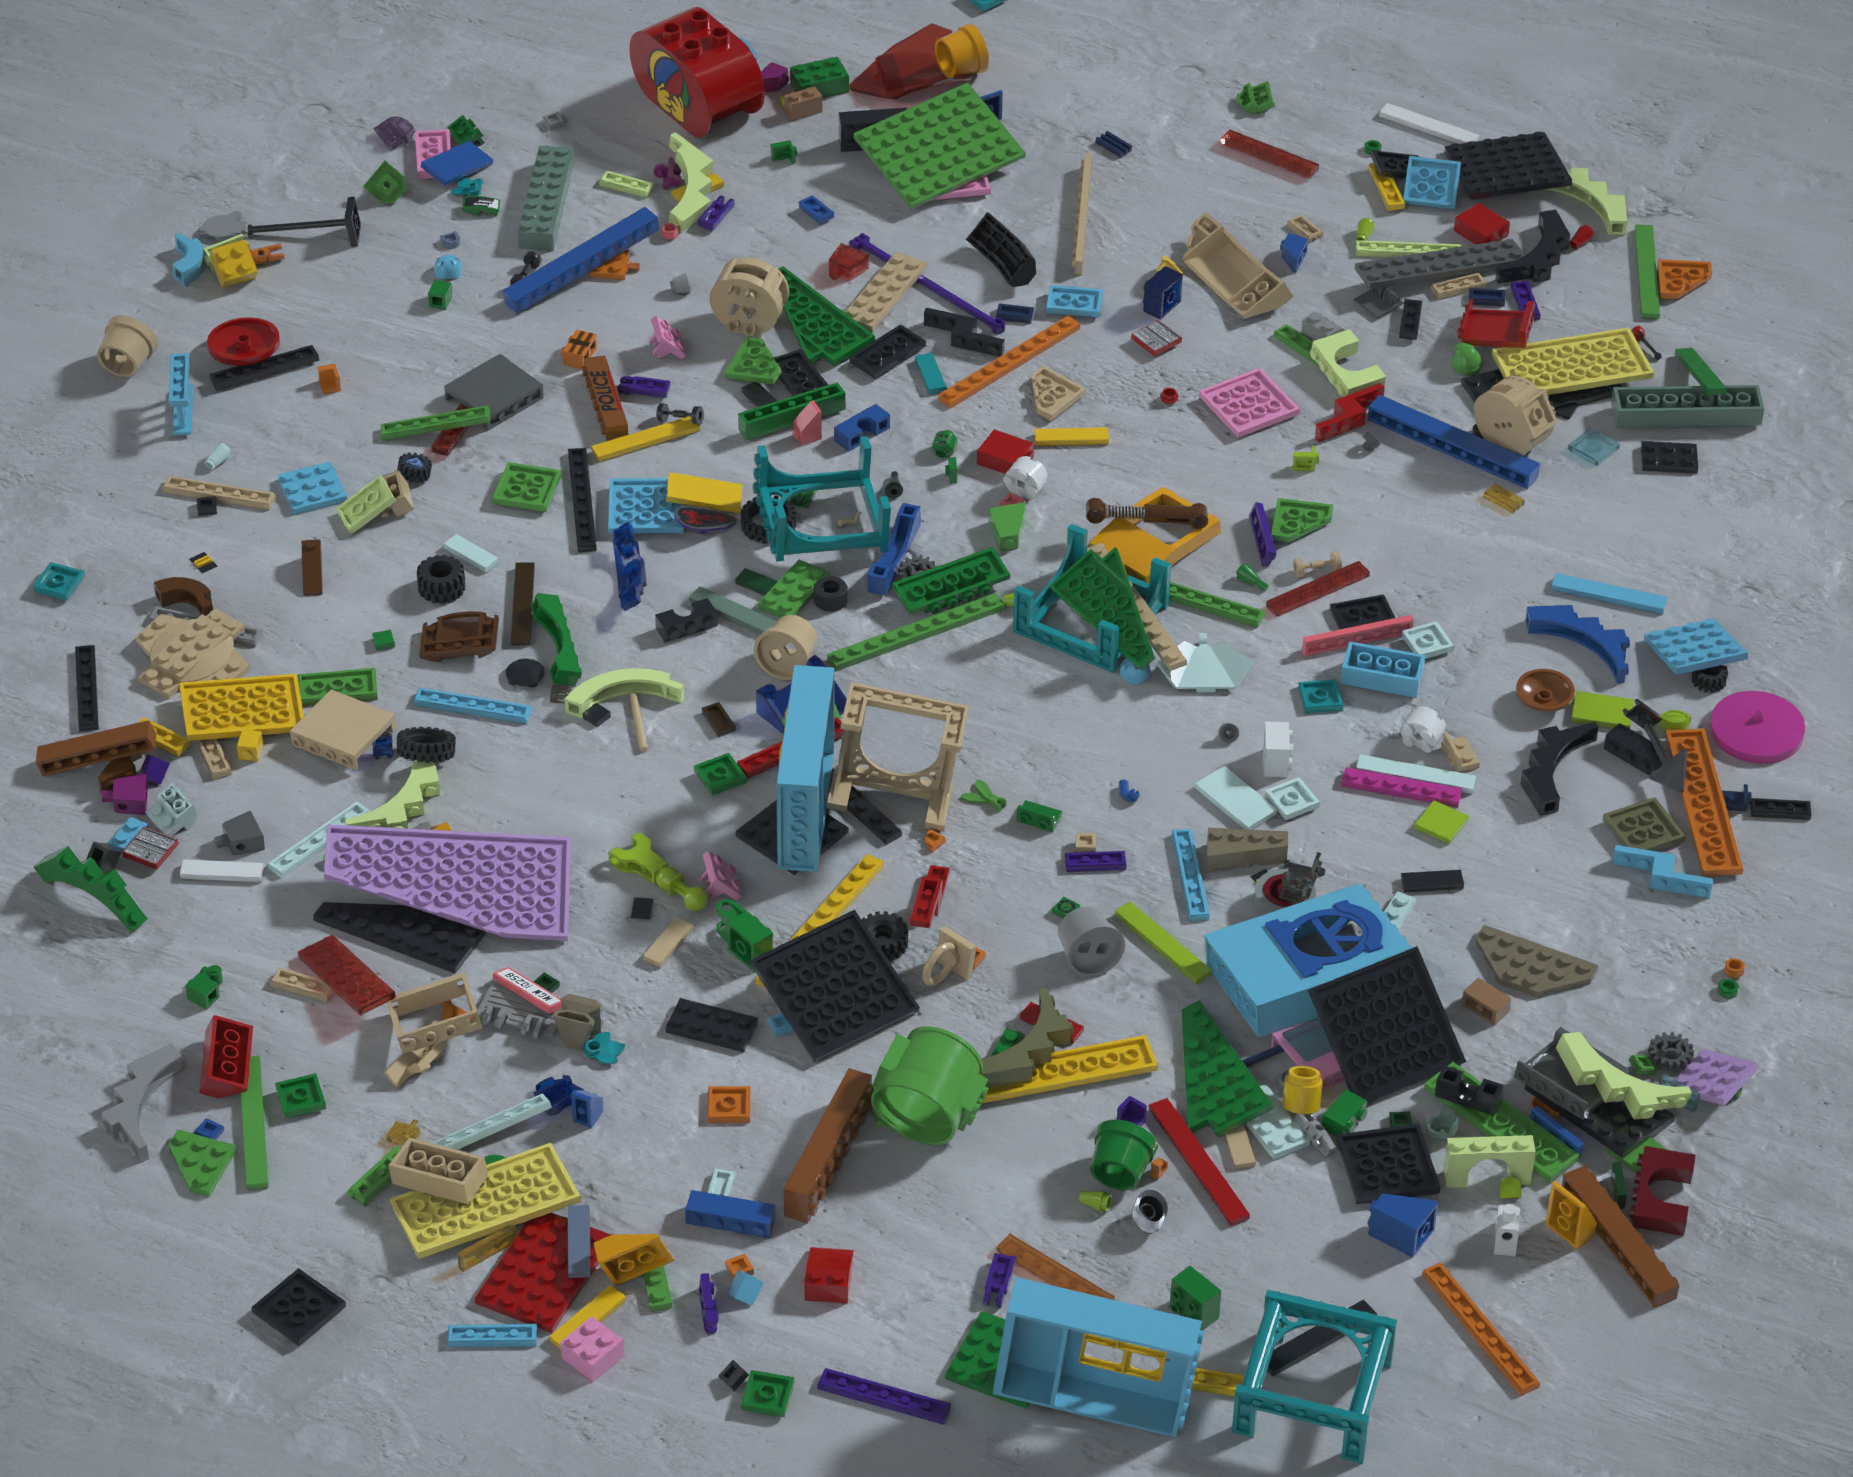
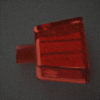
(847, 263)

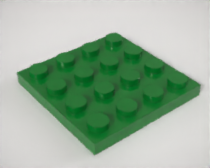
(978, 1357)

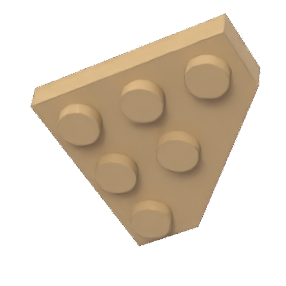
(1054, 392)

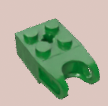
(743, 932)

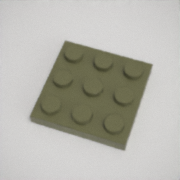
(1644, 826)

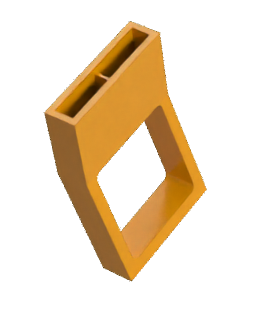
(1139, 547)

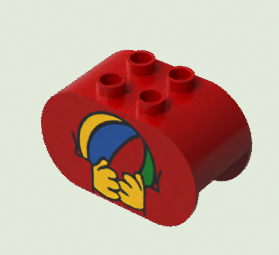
(696, 70)

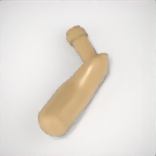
(846, 521)

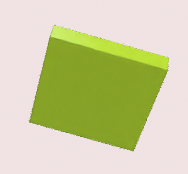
(1441, 822)

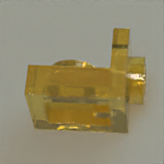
(401, 1132)

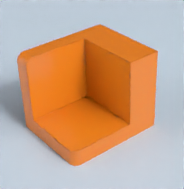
(329, 378)

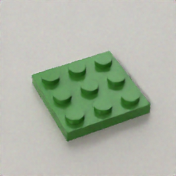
(527, 486)

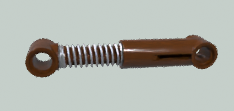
(1166, 514)

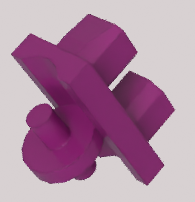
(669, 173)

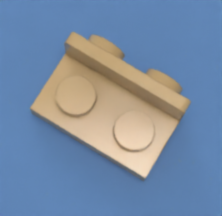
(1459, 753)

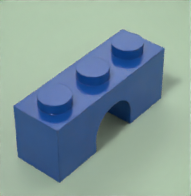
(850, 431)

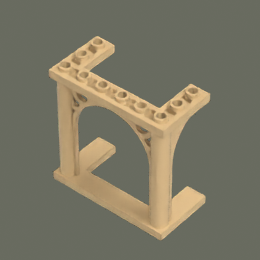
(849, 773)

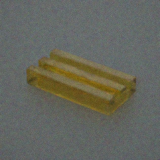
(1501, 499)

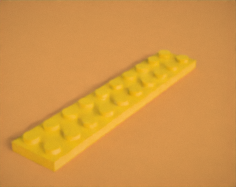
(1082, 1067)

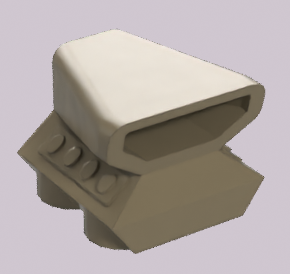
(578, 1020)

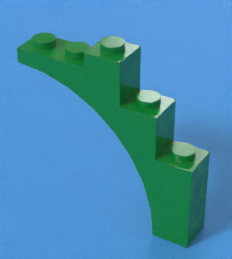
(86, 875)

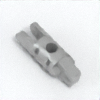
(1316, 1133)

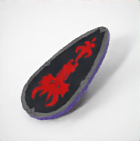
(703, 519)

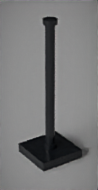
(351, 221)

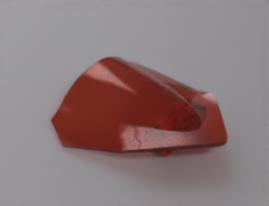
(906, 67)

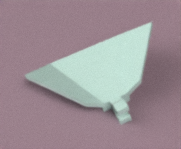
(1208, 667)

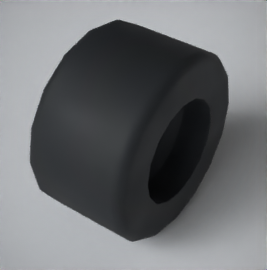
(830, 593)

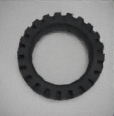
(756, 531)
(426, 744)

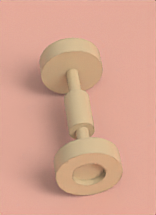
(1335, 561)

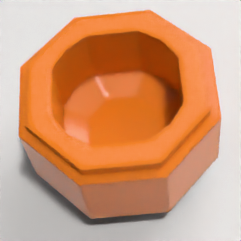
(1734, 968)

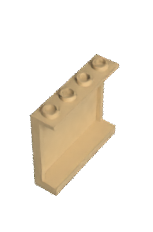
(341, 728)

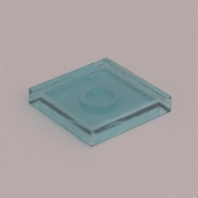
(1593, 446)

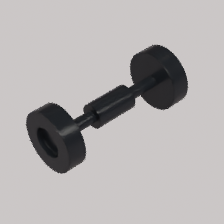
(531, 260)
(663, 412)

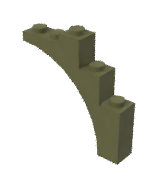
(1036, 1048)

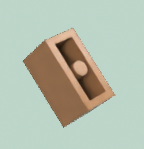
(803, 103)
(1486, 1001)

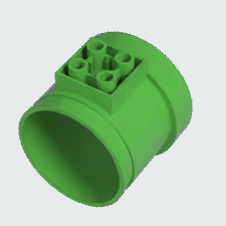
(929, 1085)

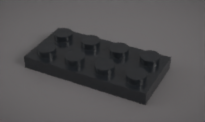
(887, 351)
(798, 373)
(712, 1025)

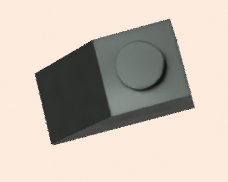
(104, 856)

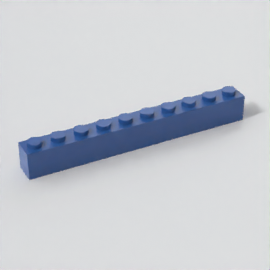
(580, 260)
(1453, 441)

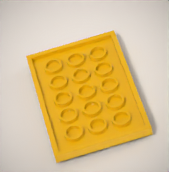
(250, 703)

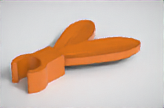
(451, 1010)

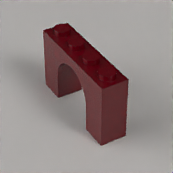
(1649, 1211)

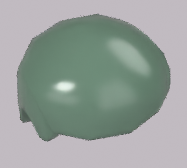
(1443, 1126)

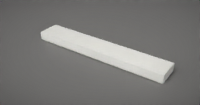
(1427, 124)

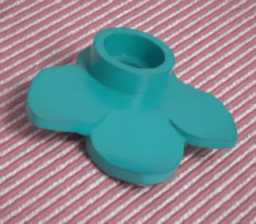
(469, 187)
(603, 1048)

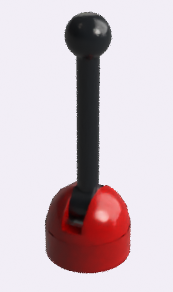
(1639, 335)

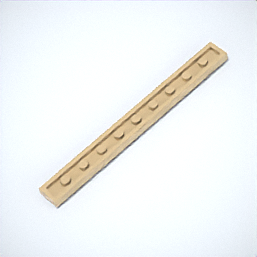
(1081, 215)
(1157, 635)

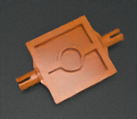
(615, 268)

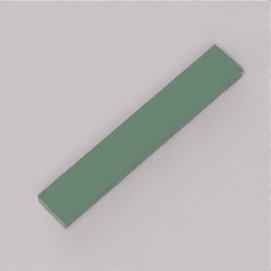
(734, 611)

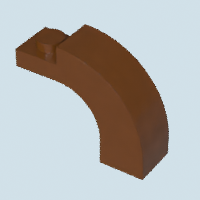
(184, 590)

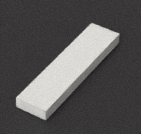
(221, 870)

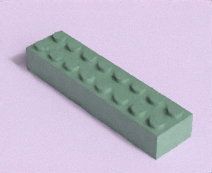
(546, 198)
(1686, 406)

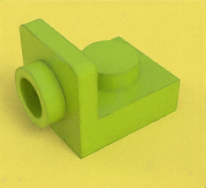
(1305, 460)

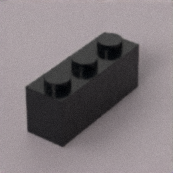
(1632, 749)

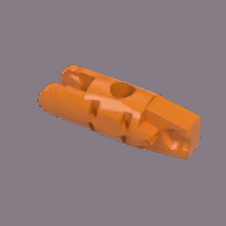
(266, 255)

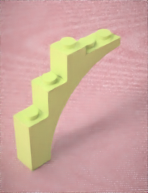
(1594, 194)
(407, 803)
(1613, 1084)

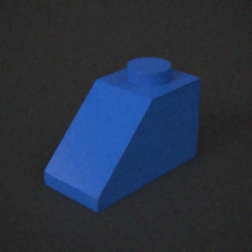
(1294, 250)
(586, 1107)

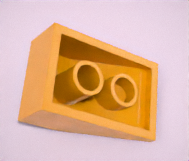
(1569, 1217)
(631, 1255)

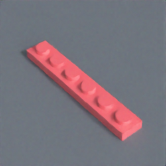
(1360, 634)

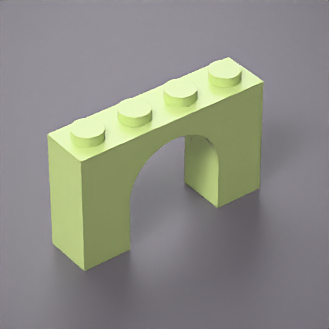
(1338, 346)
(1467, 1151)

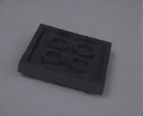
(298, 1306)

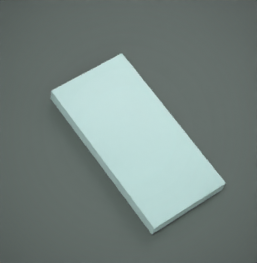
(1236, 798)

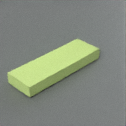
(626, 184)

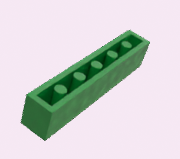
(782, 413)

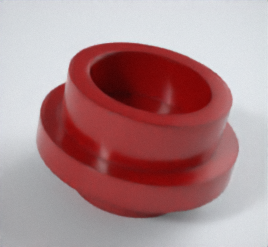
(1169, 396)

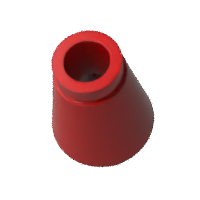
(1582, 236)

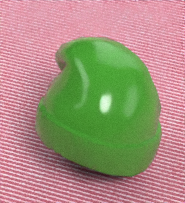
(1466, 360)

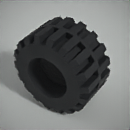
(441, 579)

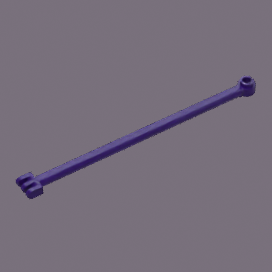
(996, 324)

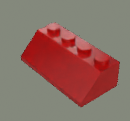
(225, 1058)

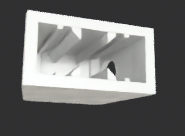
(1506, 1221)

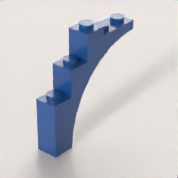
(1586, 631)

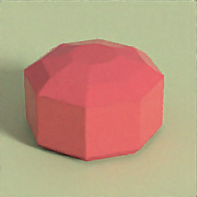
(669, 231)

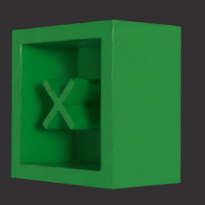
(1195, 1297)

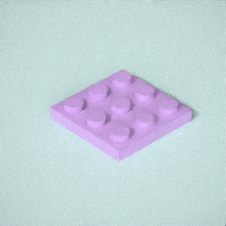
(1717, 1075)

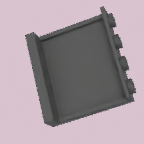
(500, 386)
(1552, 1079)

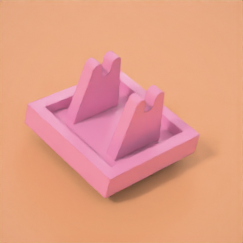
(666, 339)
(721, 877)

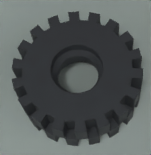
(890, 927)

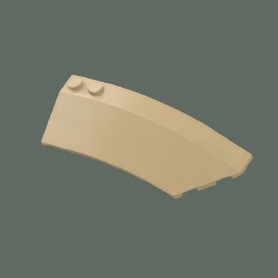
(1232, 270)

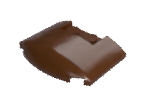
(459, 636)

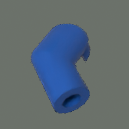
(1125, 793)

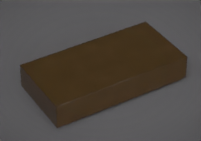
(718, 719)

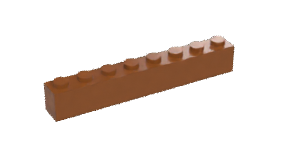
(1622, 1238)

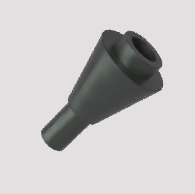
(894, 488)

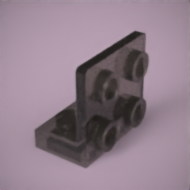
(1297, 882)

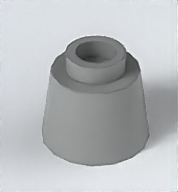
(680, 284)

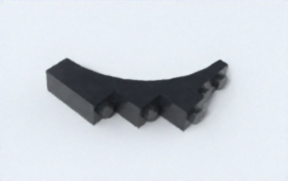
(1539, 261)
(1553, 748)

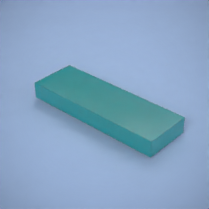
(930, 373)

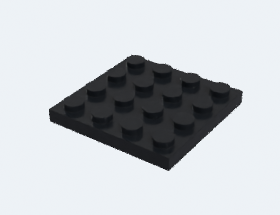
(762, 833)
(1388, 1163)

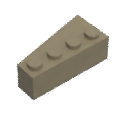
(1244, 848)

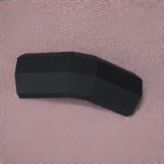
(1003, 251)

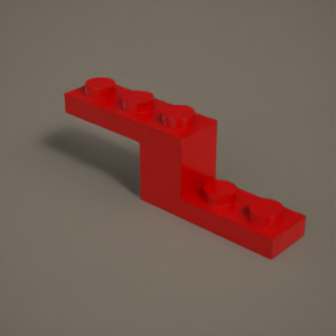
(1348, 412)
(929, 896)

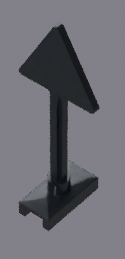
(1673, 770)

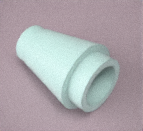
(218, 455)

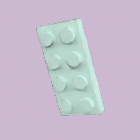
(1277, 1129)

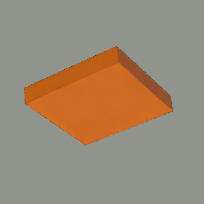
(729, 1104)

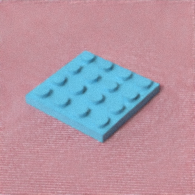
(642, 505)
(1695, 646)

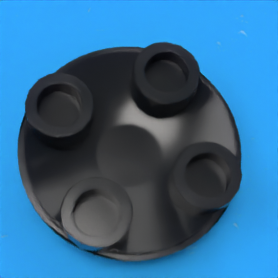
(525, 673)

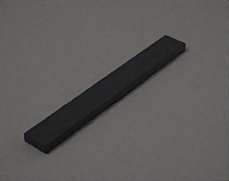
(582, 500)

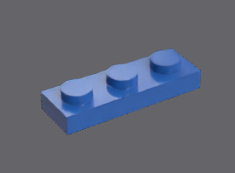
(1556, 1129)

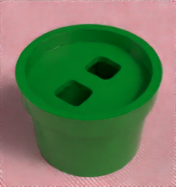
(1121, 1154)

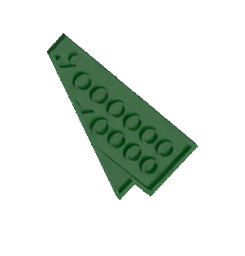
(820, 325)
(1101, 591)

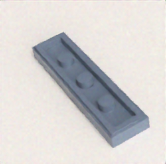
(579, 1241)

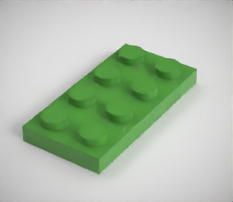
(792, 590)

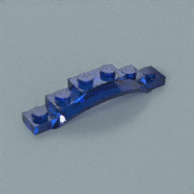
(629, 567)

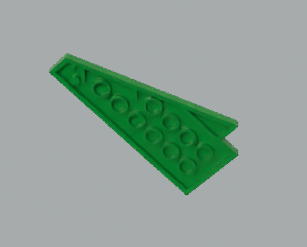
(1216, 1079)

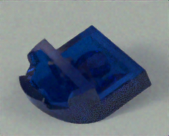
(557, 1092)

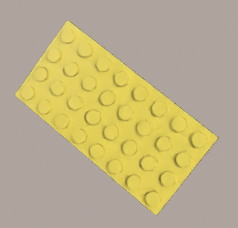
(1577, 361)
(511, 1194)

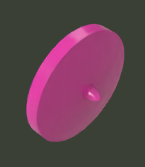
(1757, 727)

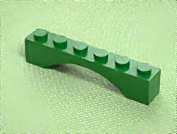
(549, 613)

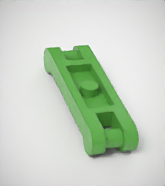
(373, 1180)

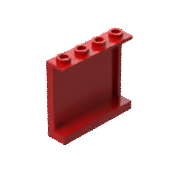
(1496, 327)

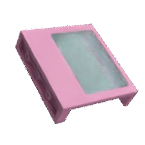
(1310, 1047)

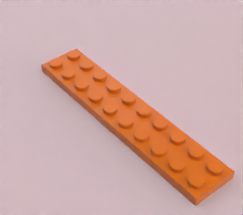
(1705, 805)

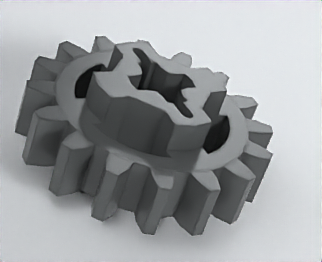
(914, 566)
(1670, 1051)

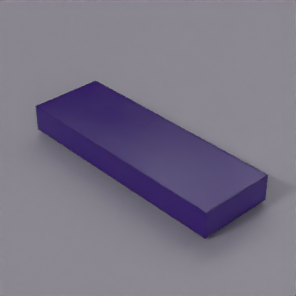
(1523, 293)
(1095, 861)

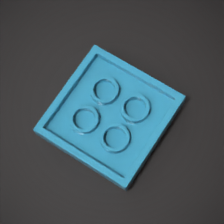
(1432, 182)
(312, 487)

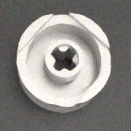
(1025, 477)
(1422, 729)

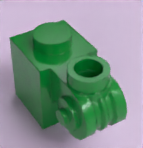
(205, 986)

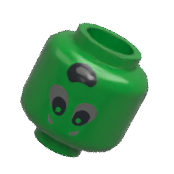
(944, 443)

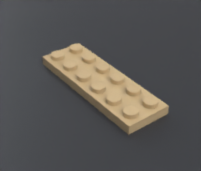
(885, 290)

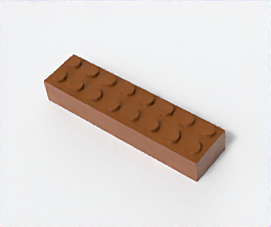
(828, 1146)

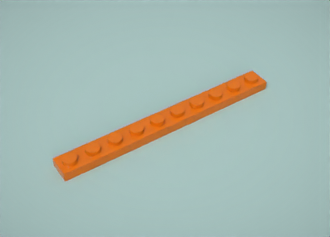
(1009, 361)

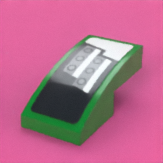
(475, 204)

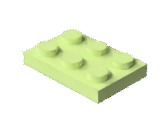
(366, 504)

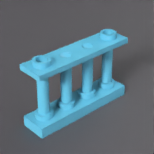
(181, 394)

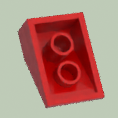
(828, 1275)

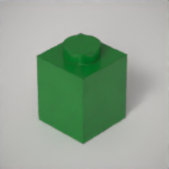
(440, 294)

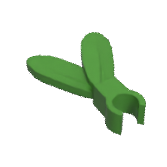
(985, 796)

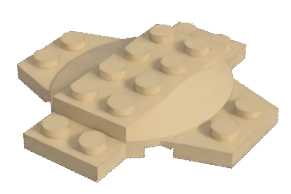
(190, 651)

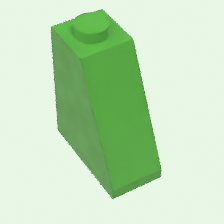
(1007, 525)

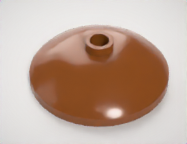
(1545, 690)

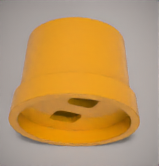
(962, 52)

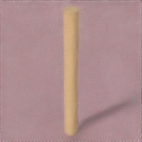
(638, 722)

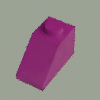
(774, 77)

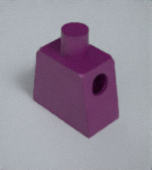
(128, 795)

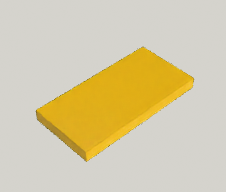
(704, 492)

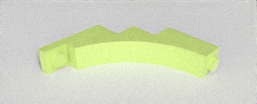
(695, 168)

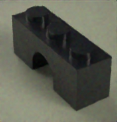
(673, 626)
(1453, 1088)

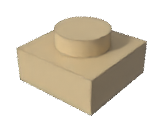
(1085, 842)

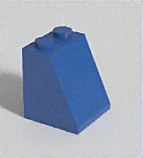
(1402, 1221)

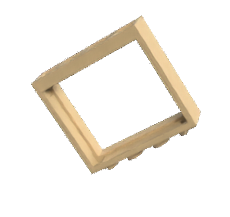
(427, 996)

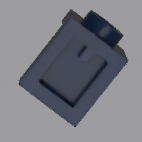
(1737, 800)

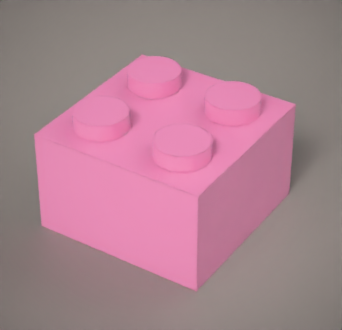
(592, 1349)

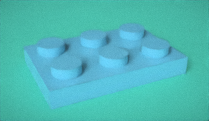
(1074, 301)

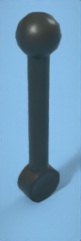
(1288, 863)

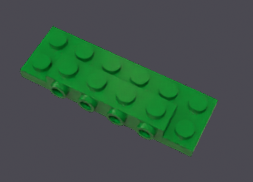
(951, 582)

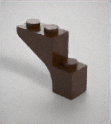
(117, 769)

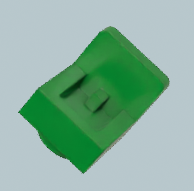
(783, 150)

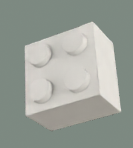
(1277, 749)

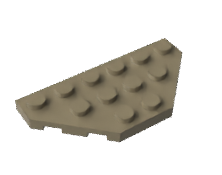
(1530, 965)

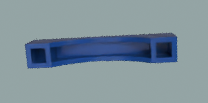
(885, 569)

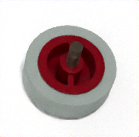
(1268, 891)

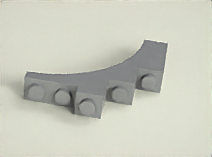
(143, 1078)

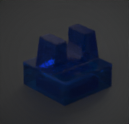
(383, 746)

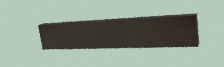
(522, 603)

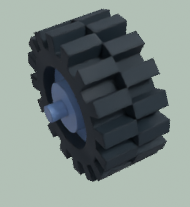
(414, 467)

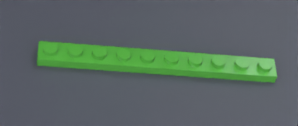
(915, 632)

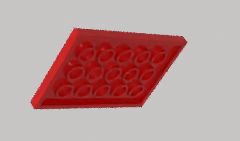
(533, 1274)

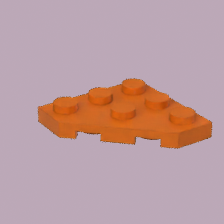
(1681, 276)

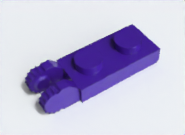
(715, 213)
(644, 386)
(999, 1278)
(708, 1305)

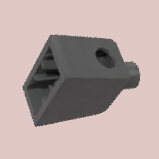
(241, 835)

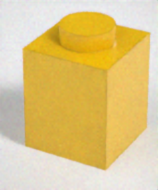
(250, 745)

